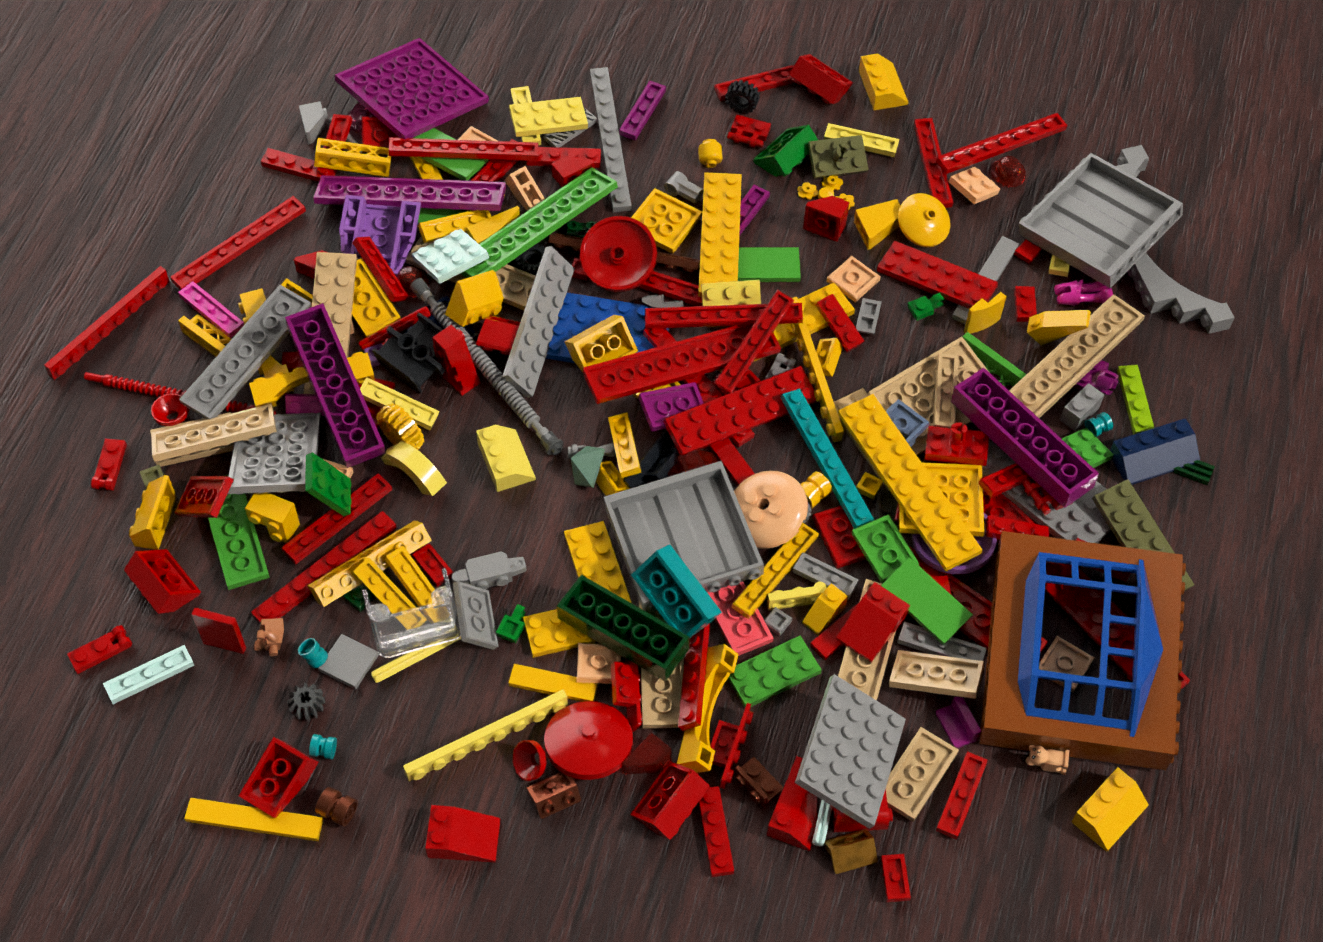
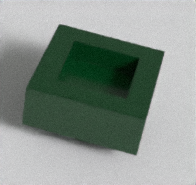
(356, 599)

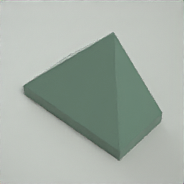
(587, 465)

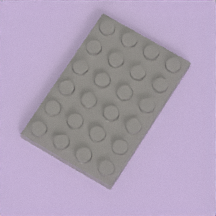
(277, 459)
(851, 751)

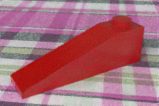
(794, 813)

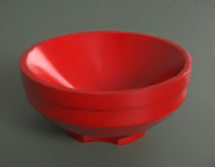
(166, 405)
(525, 762)

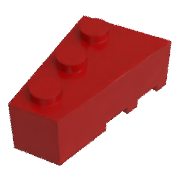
(456, 360)

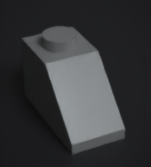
(313, 120)

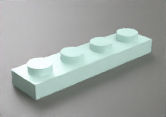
(148, 674)

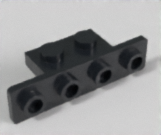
(655, 462)

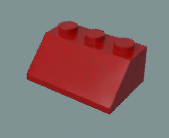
(820, 79)
(161, 580)
(670, 800)

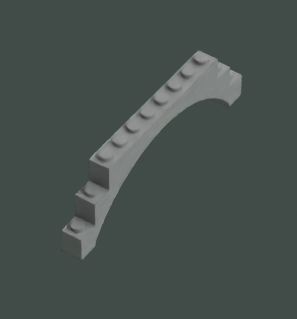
(1158, 289)

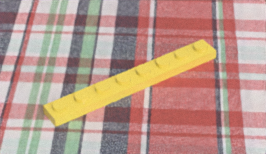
(479, 739)

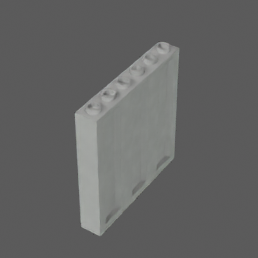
(1100, 219)
(696, 517)

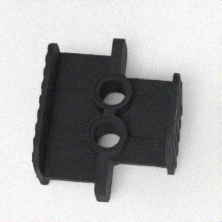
(405, 361)

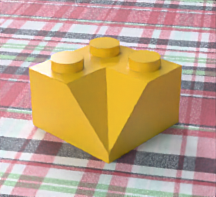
(274, 513)

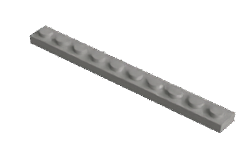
(610, 138)

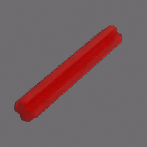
(400, 325)

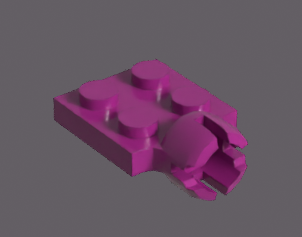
(1099, 378)

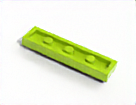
(1135, 398)

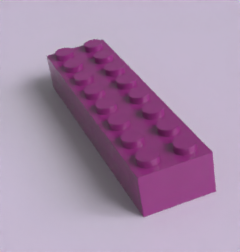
(335, 385)
(1024, 437)

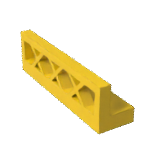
(352, 160)
(203, 336)

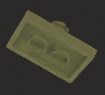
(838, 156)

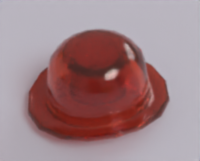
(1008, 171)
(408, 275)

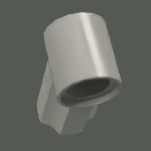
(679, 185)

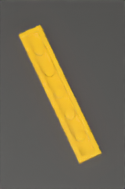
(774, 571)
(253, 819)

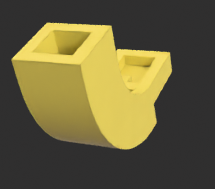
(415, 466)

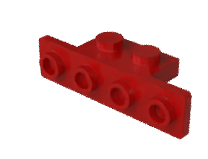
(626, 690)
(726, 744)

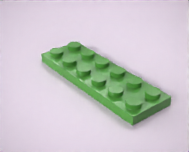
(238, 543)

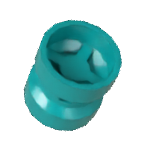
(1100, 424)
(313, 653)
(323, 746)

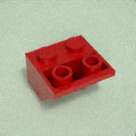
(498, 334)

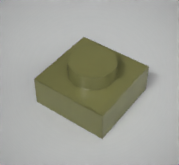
(151, 474)

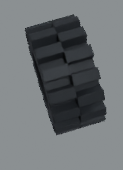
(745, 90)
(534, 252)

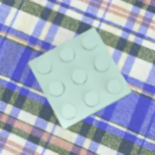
(450, 256)

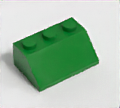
(786, 151)

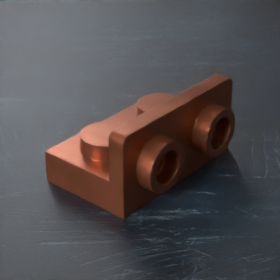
(758, 782)
(554, 794)

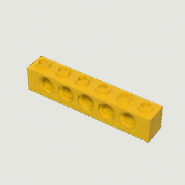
(342, 578)

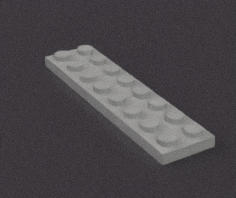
(538, 322)
(243, 354)

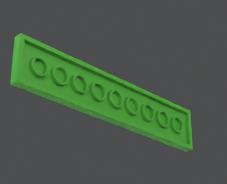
(543, 220)

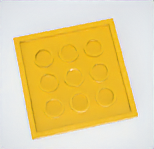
(962, 491)

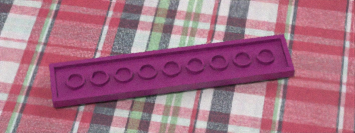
(430, 192)

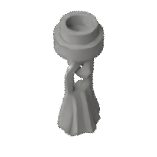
(609, 450)

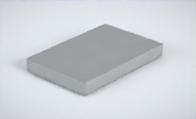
(475, 615)

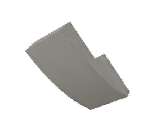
(658, 301)
(868, 316)

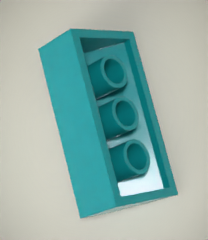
(675, 592)

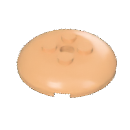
(785, 511)

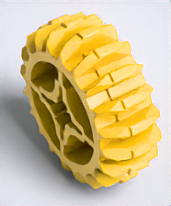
(399, 426)

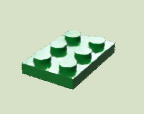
(328, 484)

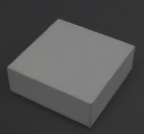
(777, 621)

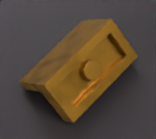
(852, 851)

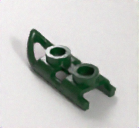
(573, 228)

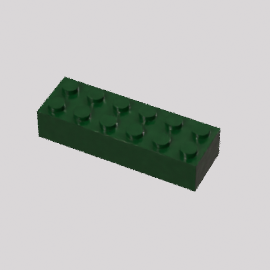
(623, 627)

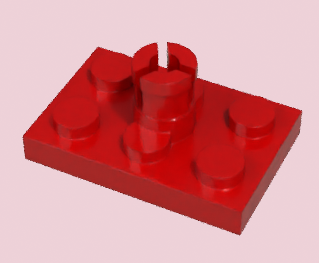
(957, 445)

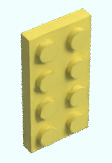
(548, 116)

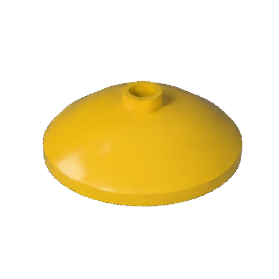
(918, 225)

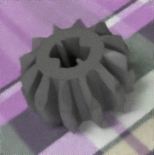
(309, 708)

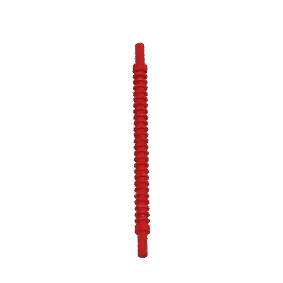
(109, 381)

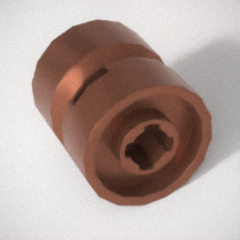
(335, 806)

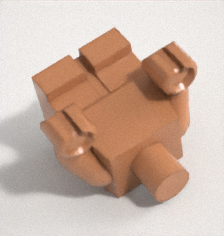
(270, 635)

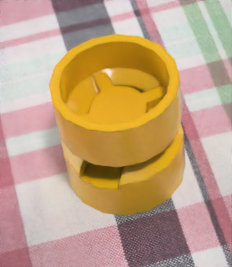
(816, 488)

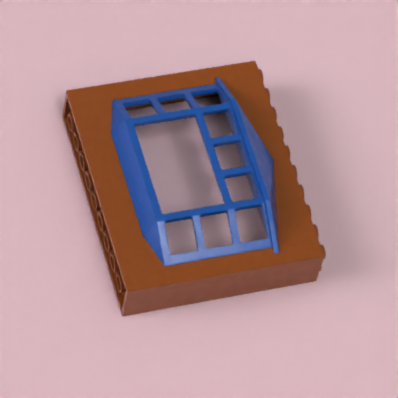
(1015, 643)

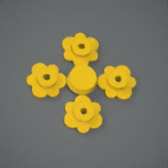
(830, 183)

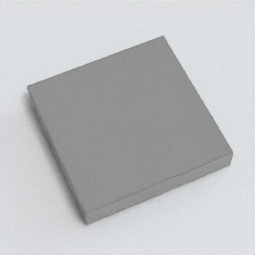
(349, 661)

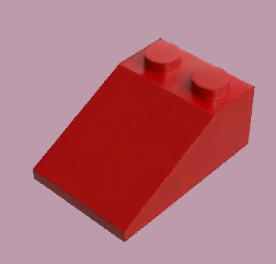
(873, 622)
(278, 777)
(462, 834)

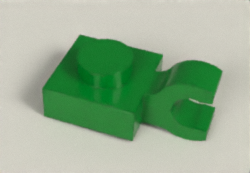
(923, 307)
(512, 626)

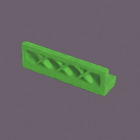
(994, 362)

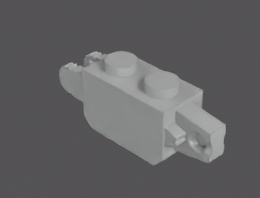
(490, 570)

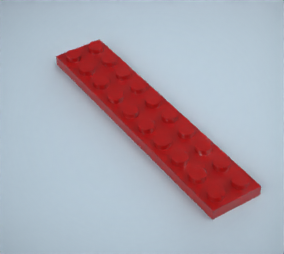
(669, 363)

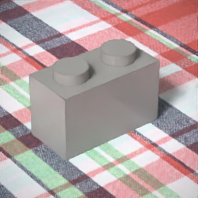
(1082, 407)

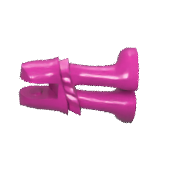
(1070, 293)

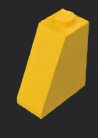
(877, 222)

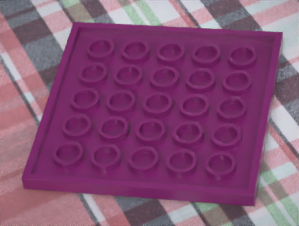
(411, 89)

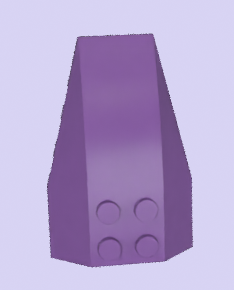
(389, 227)

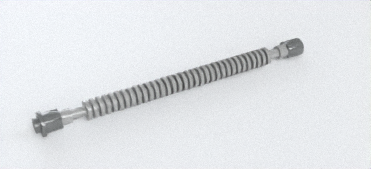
(491, 372)

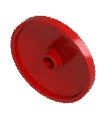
(618, 253)
(588, 740)

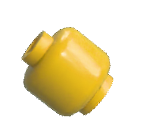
(710, 153)

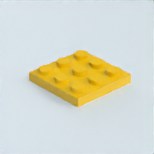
(667, 219)

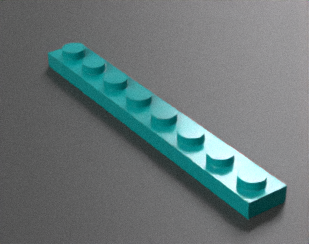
(827, 458)

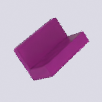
(959, 723)

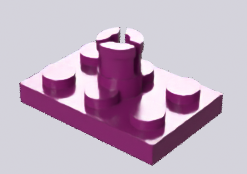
(668, 402)

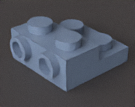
(907, 421)

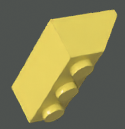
(504, 457)

